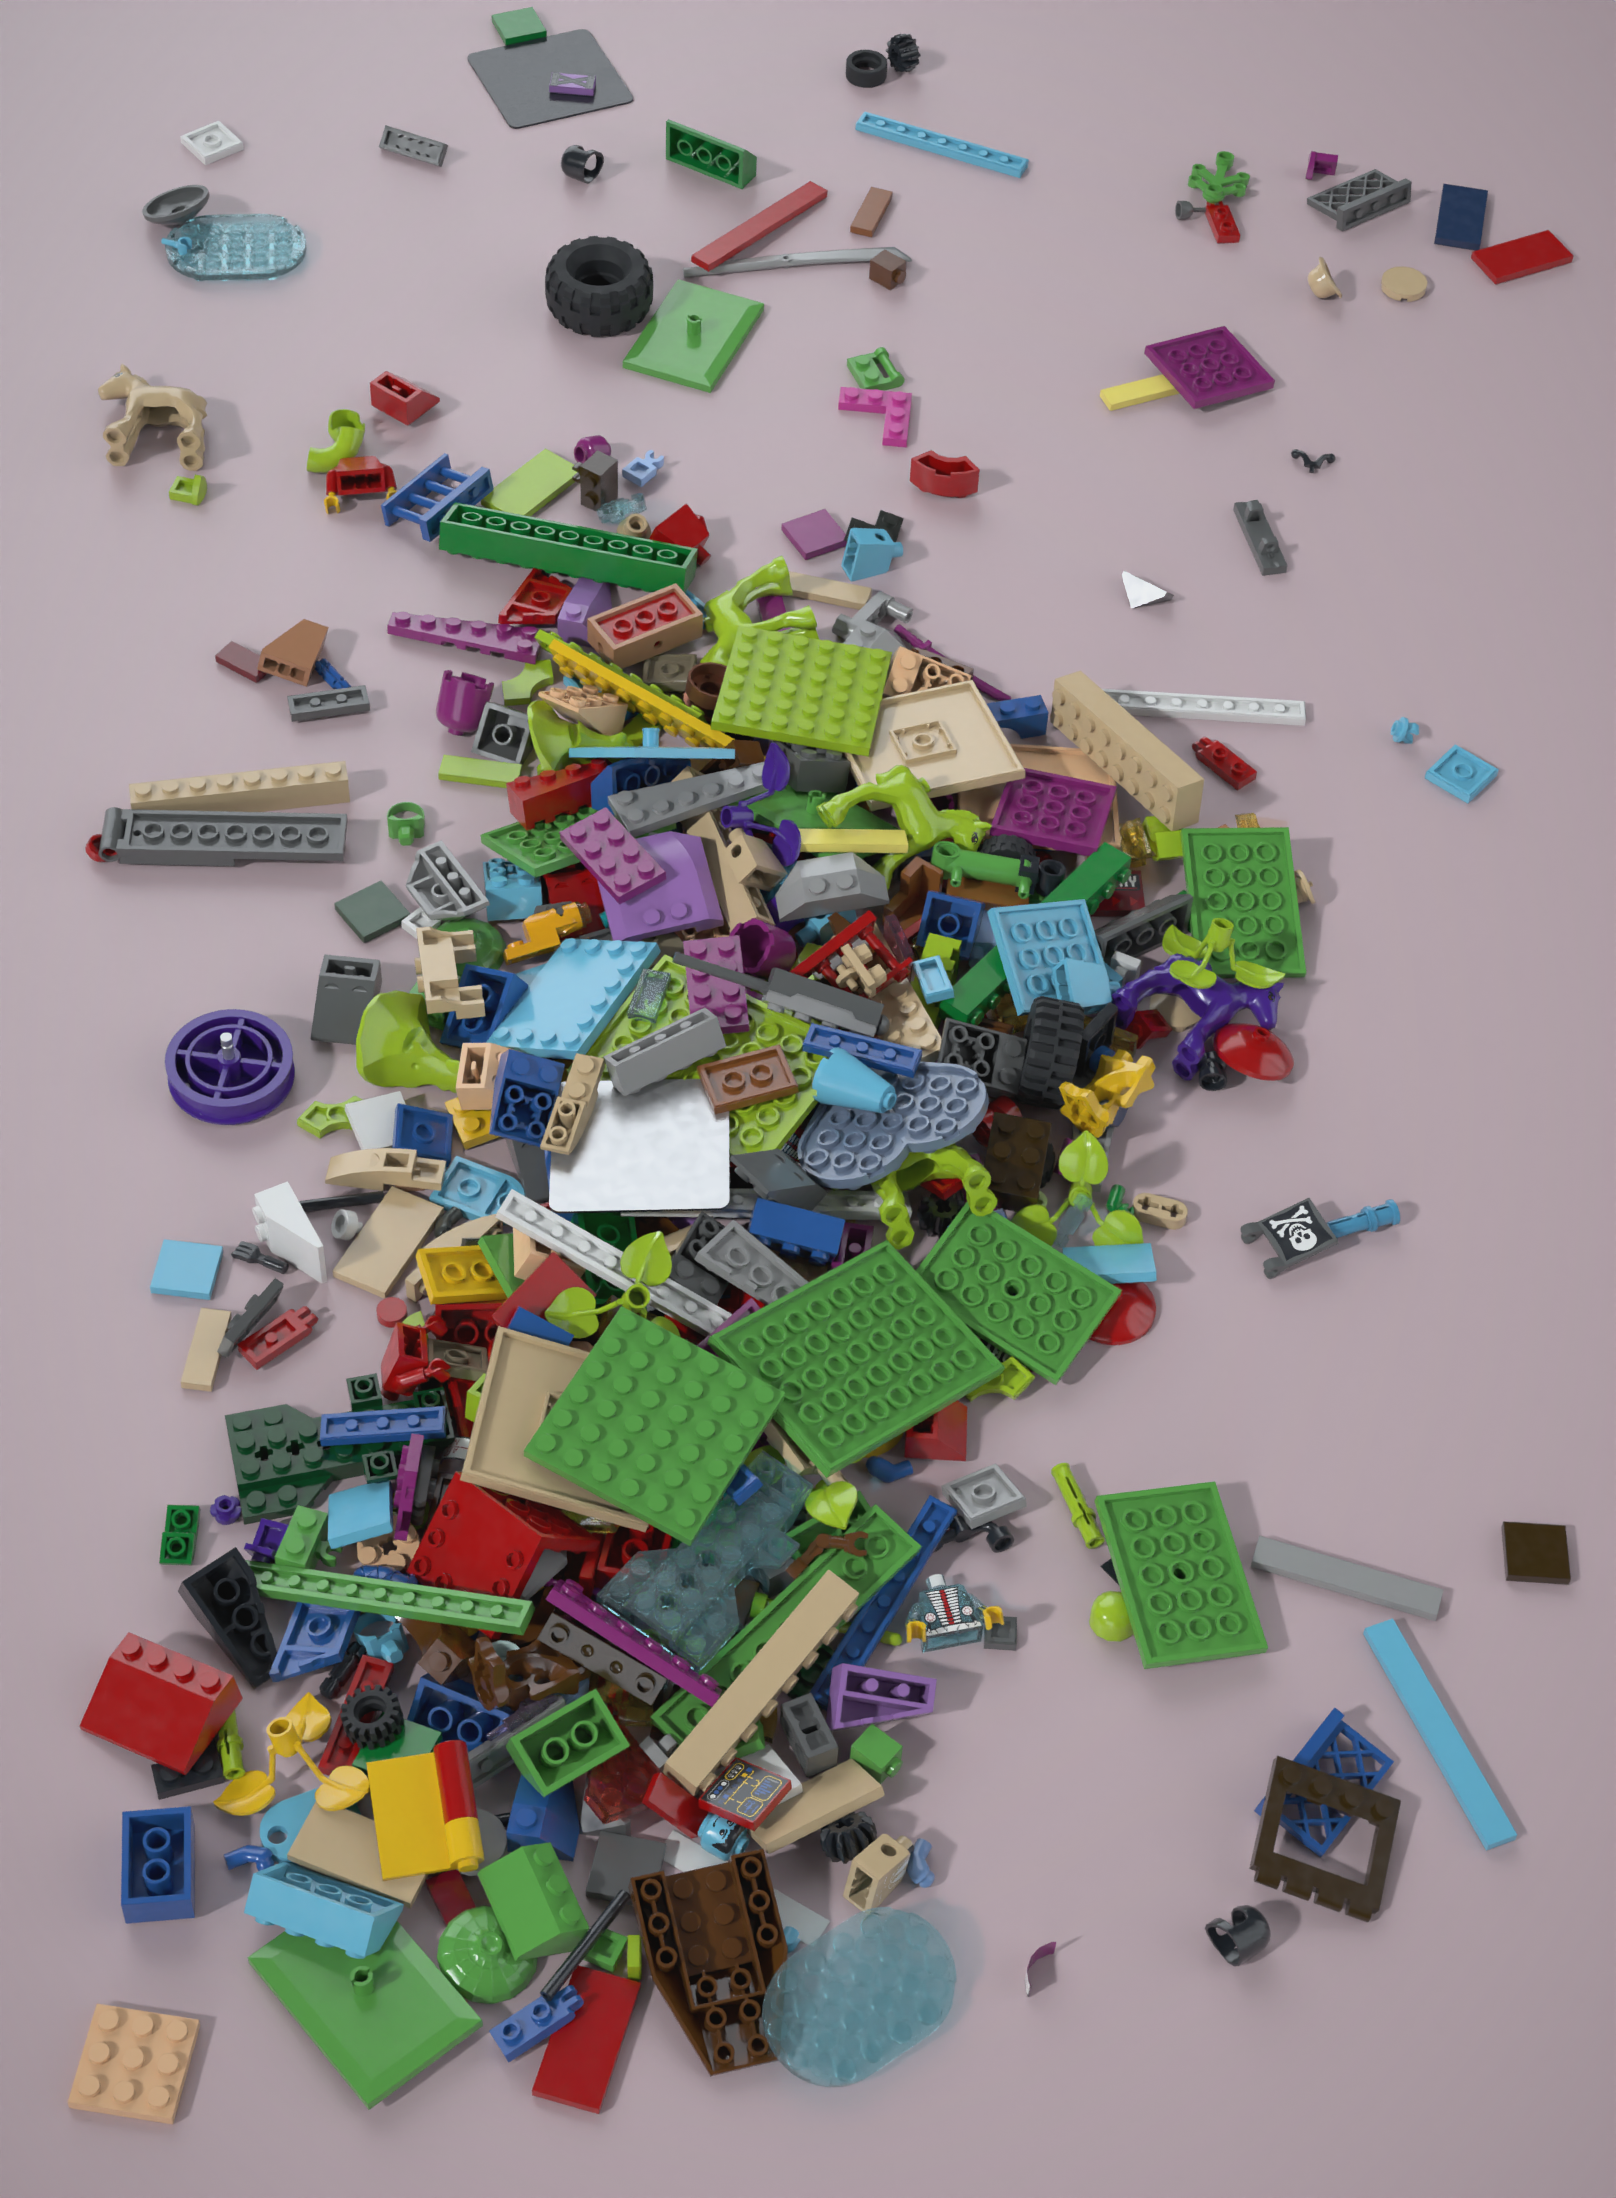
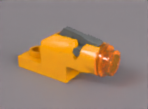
(544, 928)

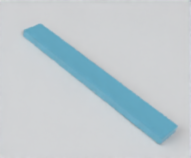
(942, 144)
(1440, 1735)

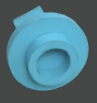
(1402, 729)

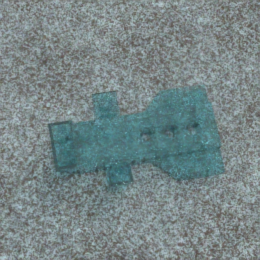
(731, 1541)

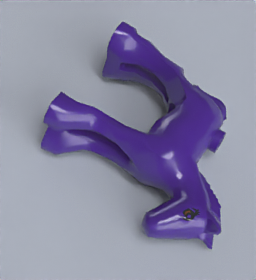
(1214, 1006)

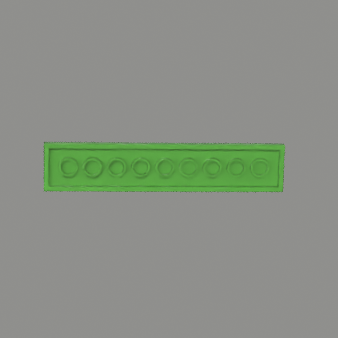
(887, 1553)

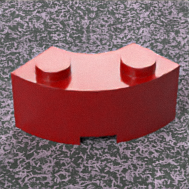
(944, 475)

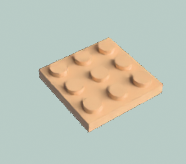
(134, 2064)

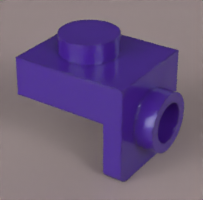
(266, 1541)

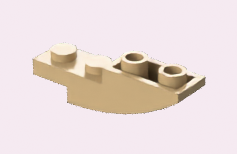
(574, 1106)
(384, 1166)
(473, 1229)

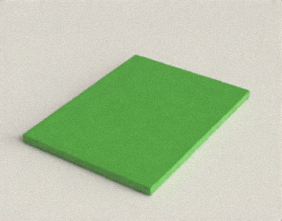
(858, 1356)

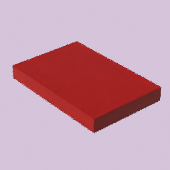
(539, 1290)

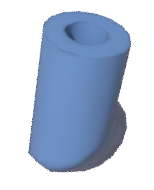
(917, 1867)

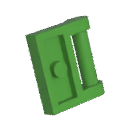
(869, 376)

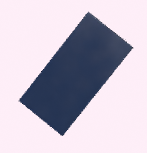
(1461, 217)

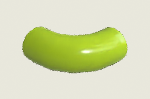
(347, 446)

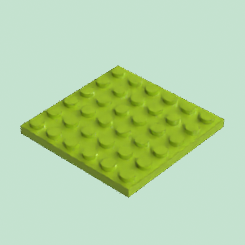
(802, 691)

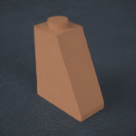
(294, 652)

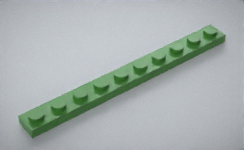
(393, 1598)

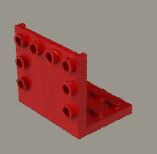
(491, 1541)

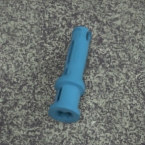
(1366, 1219)

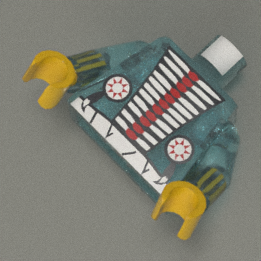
(948, 1616)

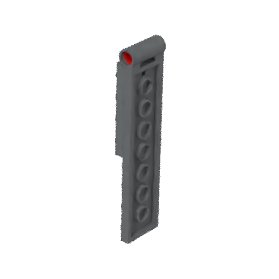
(219, 836)

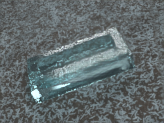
(649, 995)

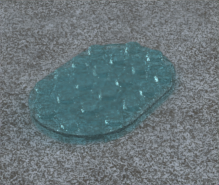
(237, 247)
(859, 1997)

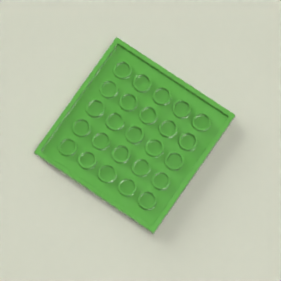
(655, 1425)

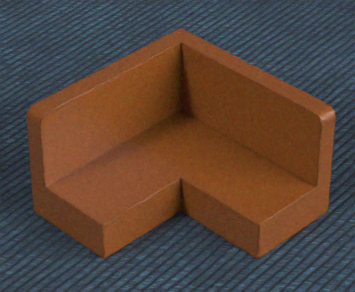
(915, 883)

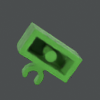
(306, 1541)

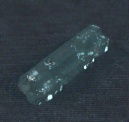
(1072, 1219)

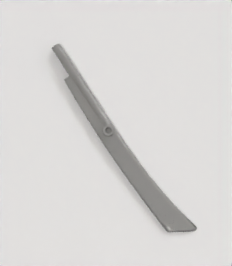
(796, 259)

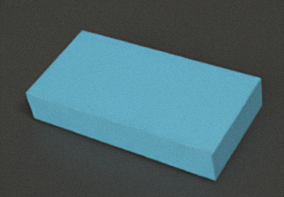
(933, 979)

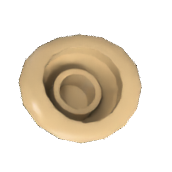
(1322, 282)

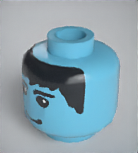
(722, 1837)

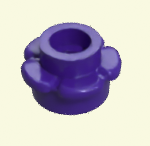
(229, 1515)

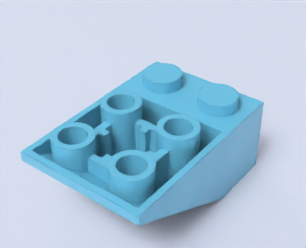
(510, 890)

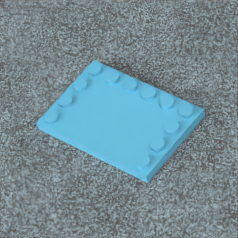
(574, 997)

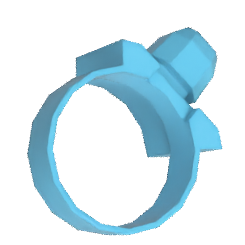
(386, 1647)

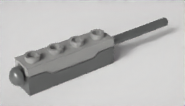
(804, 997)

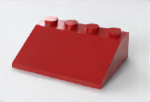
(160, 1703)

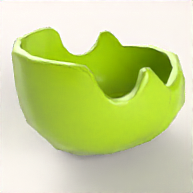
(344, 418)
(1110, 1617)

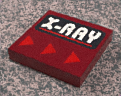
(1124, 899)

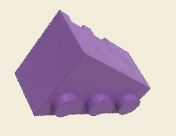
(876, 1696)

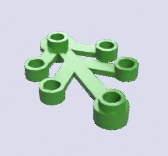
(1214, 191)

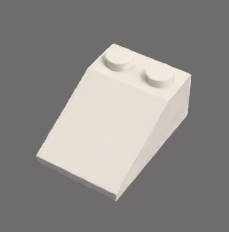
(289, 1231)

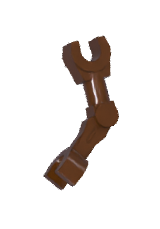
(826, 1541)

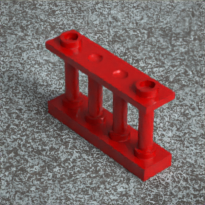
(862, 929)

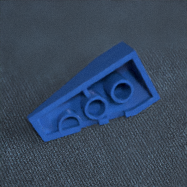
(633, 775)
(544, 1820)

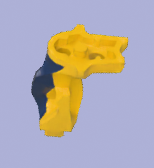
(1115, 1081)

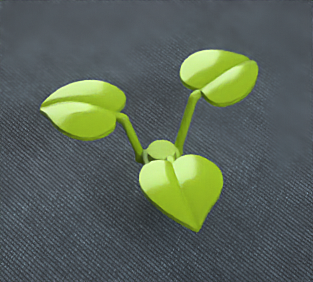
(1217, 939)
(1083, 1164)
(643, 1260)
(825, 1503)

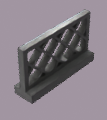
(1366, 203)

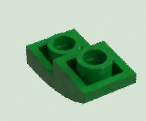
(180, 1535)

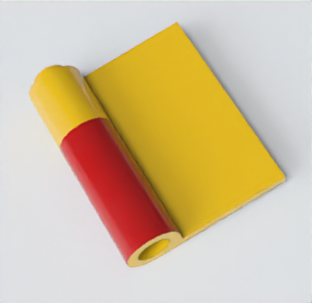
(426, 1812)

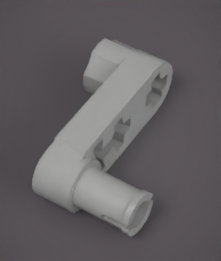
(873, 611)

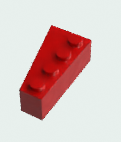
(553, 792)

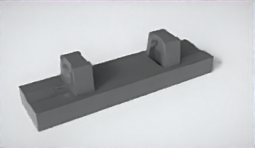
(1260, 537)

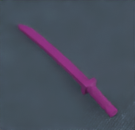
(980, 684)

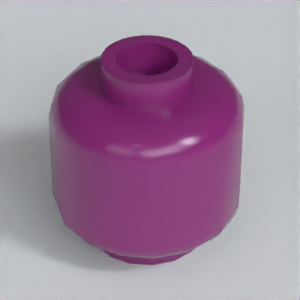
(589, 445)

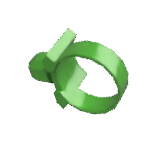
(406, 829)

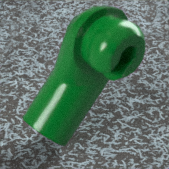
(1115, 1199)

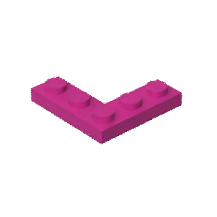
(893, 404)

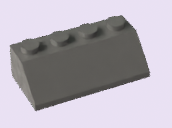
(1144, 928)

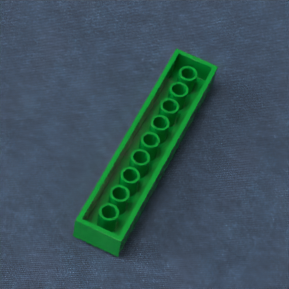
(566, 548)

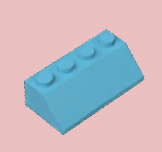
(322, 1909)

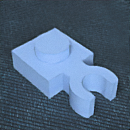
(643, 470)

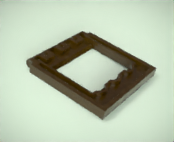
(1303, 1879)

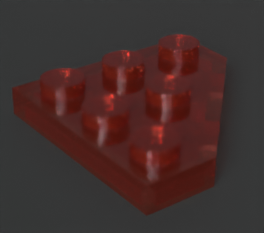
(620, 1782)

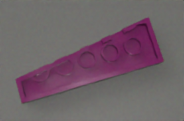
(512, 641)
(570, 1599)

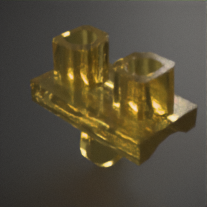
(1134, 842)

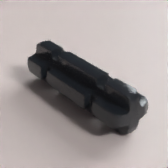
(342, 1671)

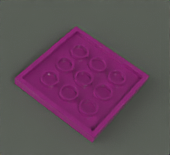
(1209, 367)
(1055, 811)

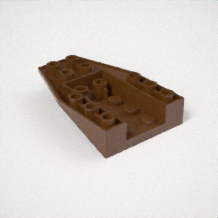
(712, 1952)

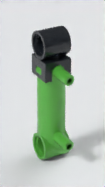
(1022, 873)

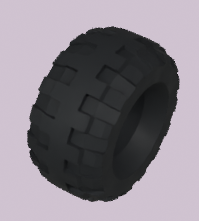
(599, 286)

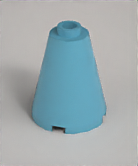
(851, 1084)

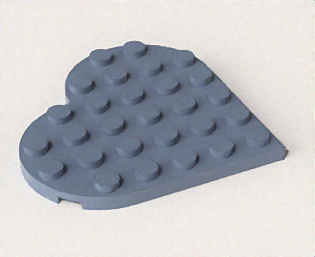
(861, 1146)

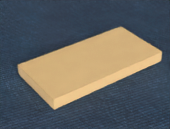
(388, 1242)
(821, 1803)
(347, 1850)

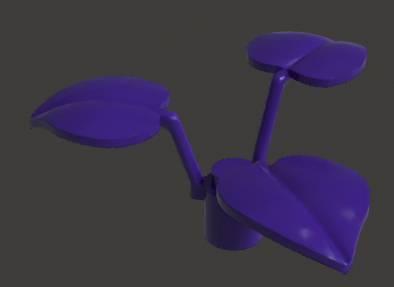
(775, 776)

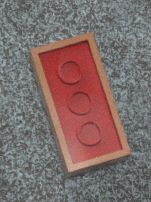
(645, 627)

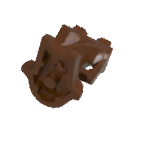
(540, 1666)

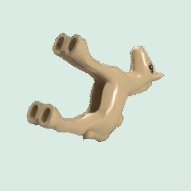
(154, 407)

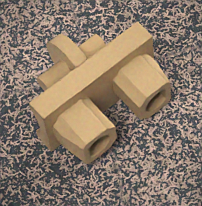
(856, 972)

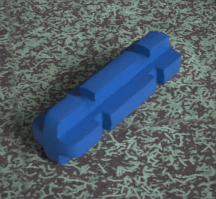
(330, 674)

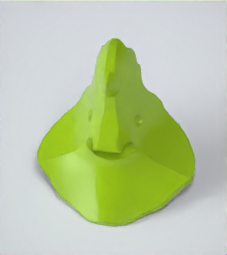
(555, 736)
(397, 1045)

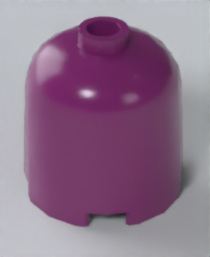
(462, 701)
(764, 948)

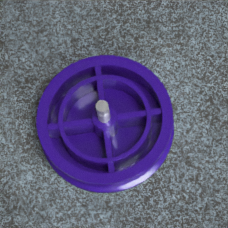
(230, 1066)

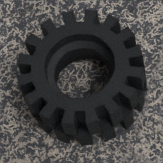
(377, 1731)

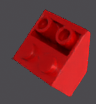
(400, 397)
(940, 1435)

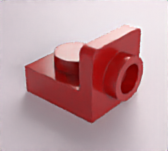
(1148, 1025)

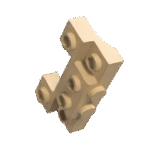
(439, 979)

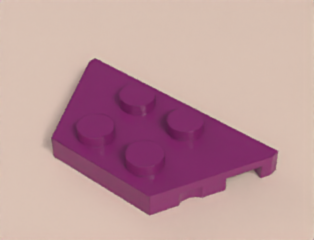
(406, 1485)

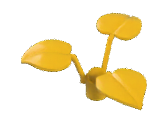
(305, 1723)

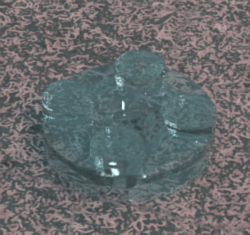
(616, 509)

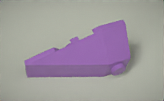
(583, 602)

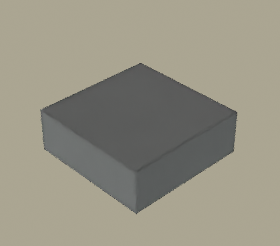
(1002, 1636)

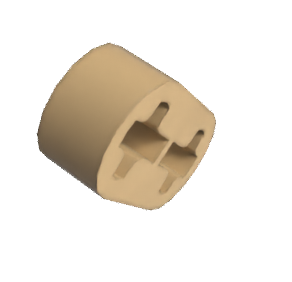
(1159, 1211)

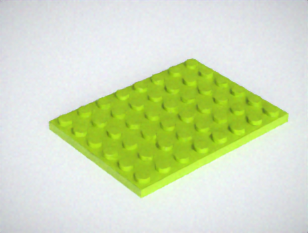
(752, 1127)

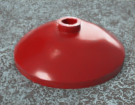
(1253, 1051)
(1129, 1316)

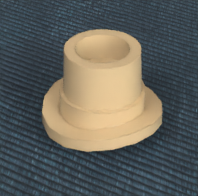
(635, 525)
(1303, 888)

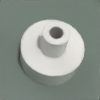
(345, 1225)

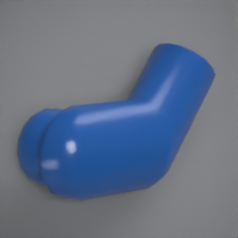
(887, 1471)
(247, 1854)

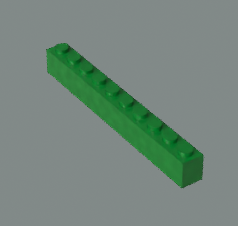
(987, 983)

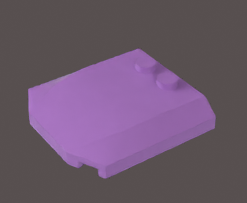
(675, 904)

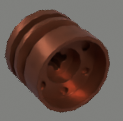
(704, 687)

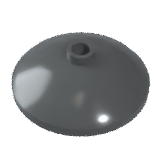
(176, 205)

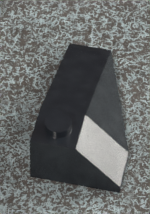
(231, 1611)

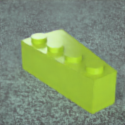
(949, 952)

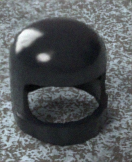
(574, 162)
(1248, 1933)

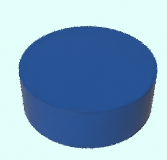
(1095, 1057)

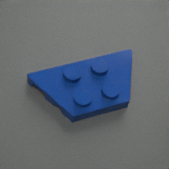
(313, 1640)

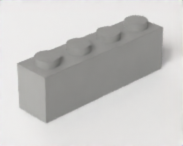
(665, 1051)

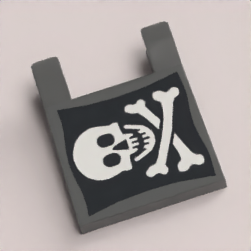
(1293, 1234)

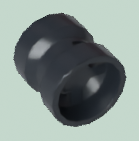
(1212, 1072)

